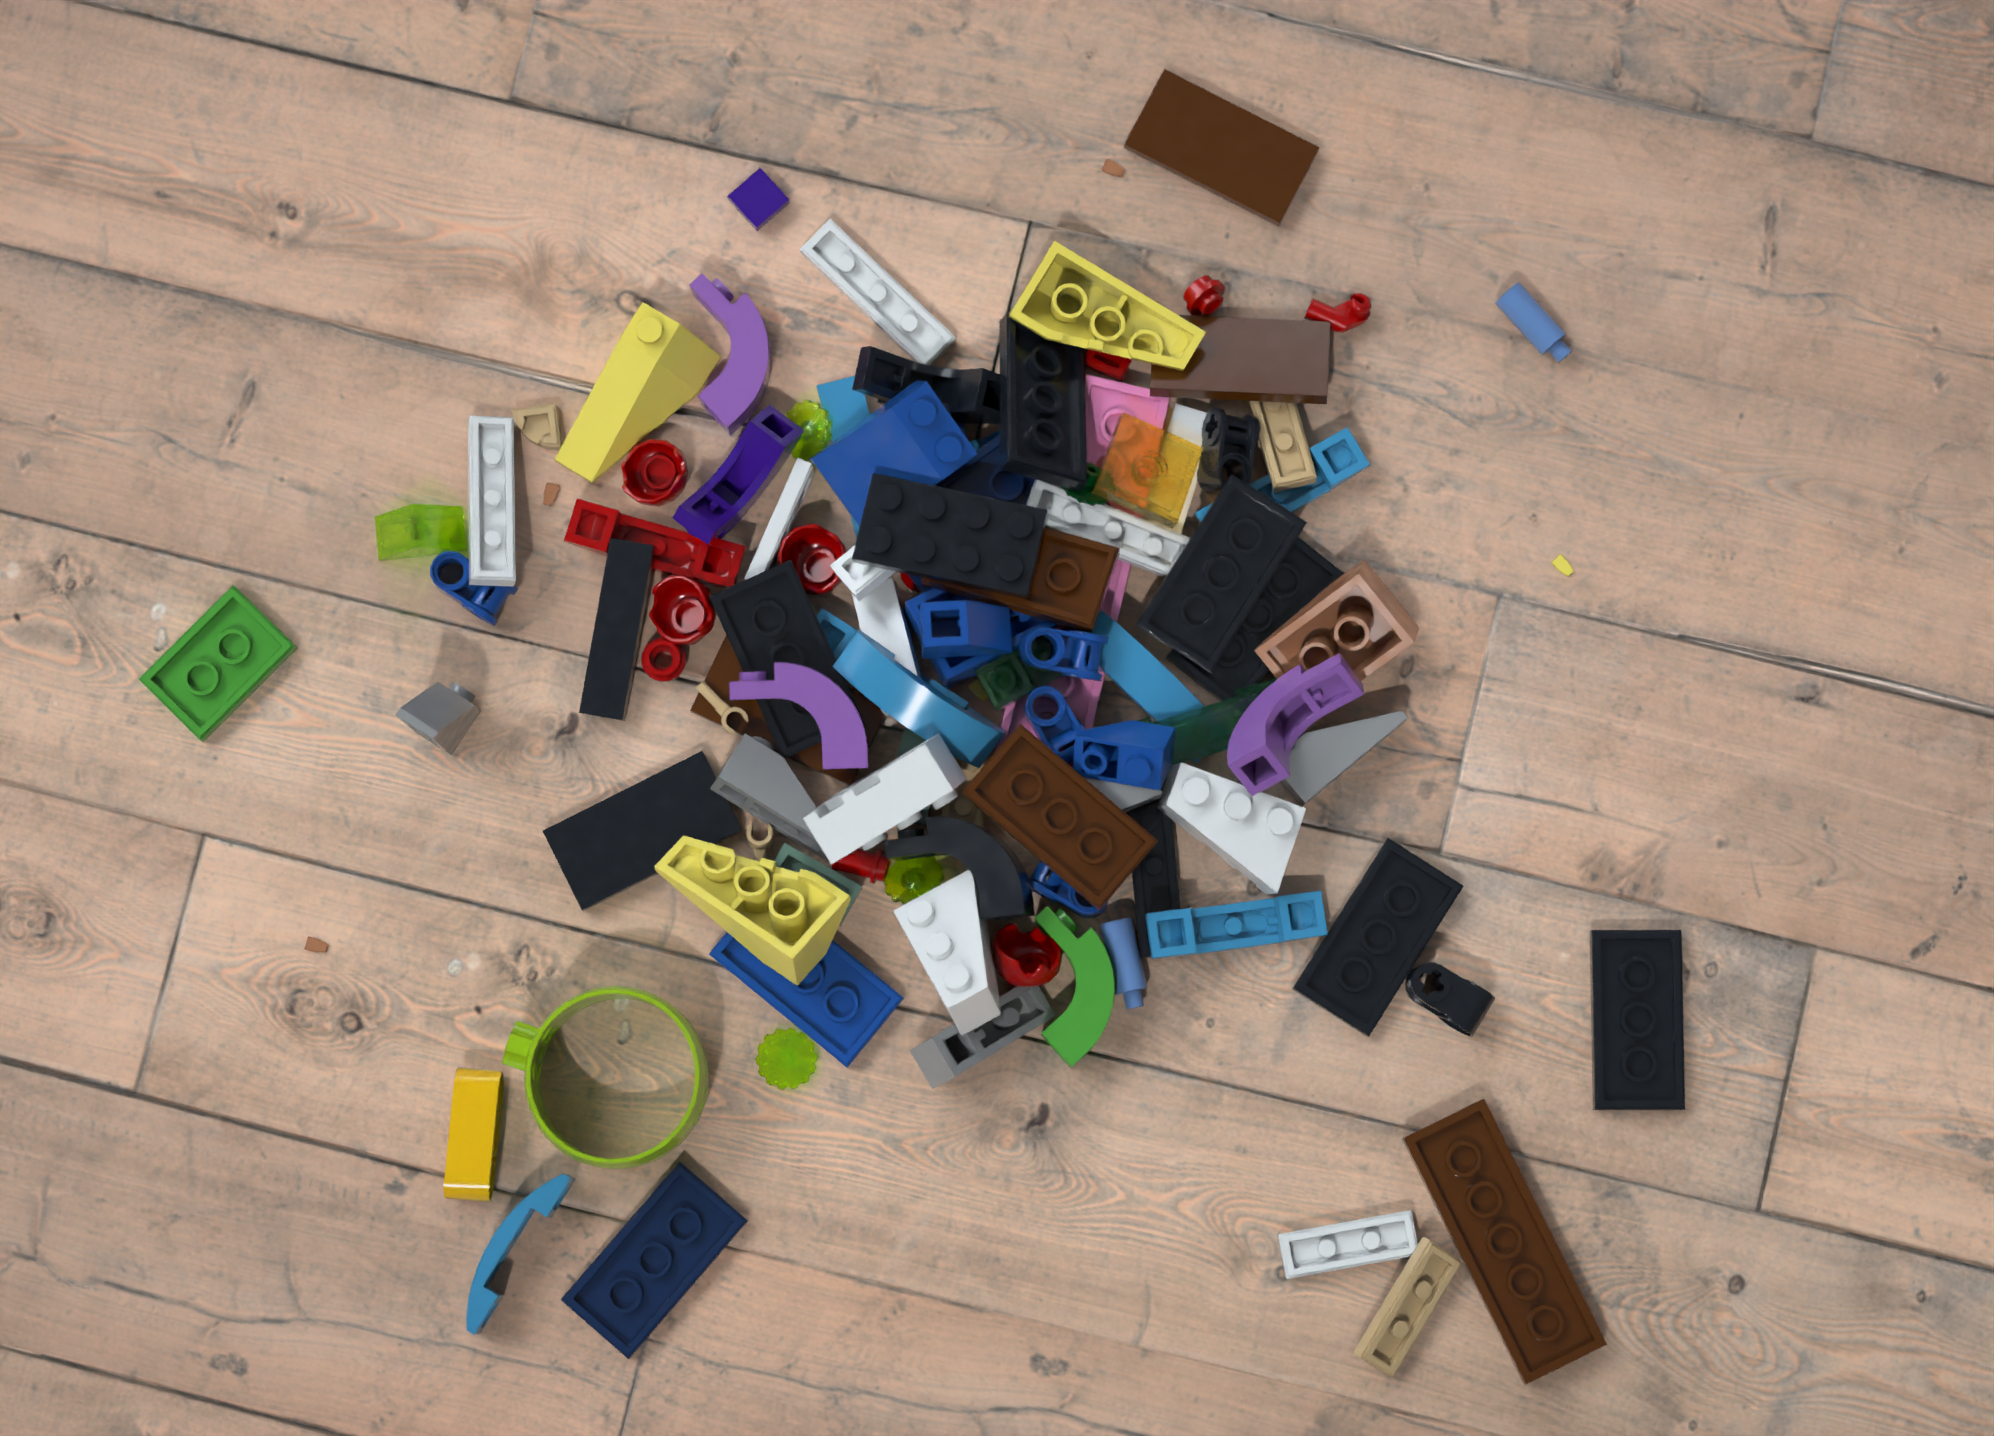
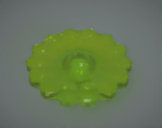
(816, 428)
(912, 878)
(786, 1058)

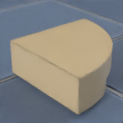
(540, 425)

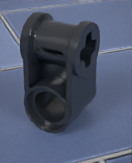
(1227, 448)
(1455, 1002)

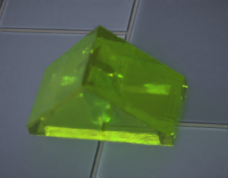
(420, 531)

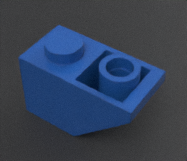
(964, 629)
(1126, 753)

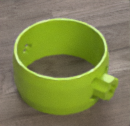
(528, 1047)

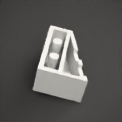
(886, 799)
(1243, 829)
(954, 949)

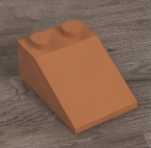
(1348, 618)

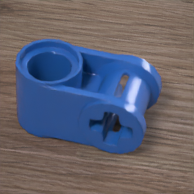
(470, 596)
(1072, 652)
(1055, 731)
(1060, 892)

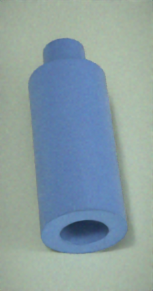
(1533, 322)
(1125, 960)

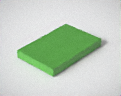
(218, 663)

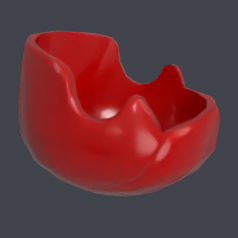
(655, 473)
(812, 553)
(682, 610)
(1026, 957)

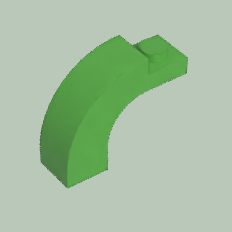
(1089, 1011)

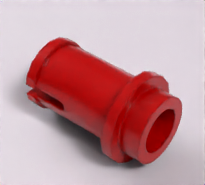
(865, 864)

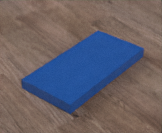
(834, 1005)

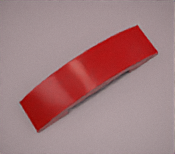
(675, 550)

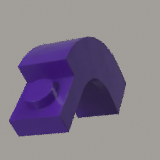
(741, 477)

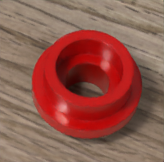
(1204, 296)
(651, 653)

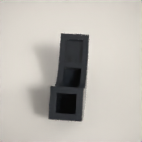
(965, 393)
(997, 870)

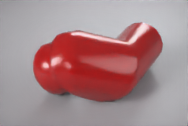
(1342, 317)

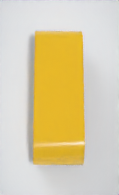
(473, 1134)

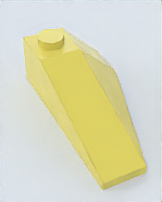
(1095, 311)
(642, 384)
(768, 909)

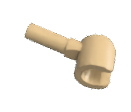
(720, 706)
(759, 847)

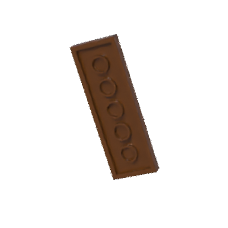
(1504, 1242)

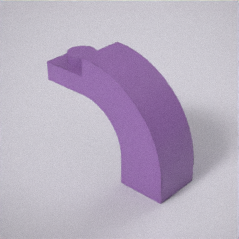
(747, 373)
(831, 707)
(1280, 714)

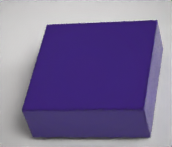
(758, 199)

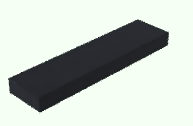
(617, 629)
(1156, 875)

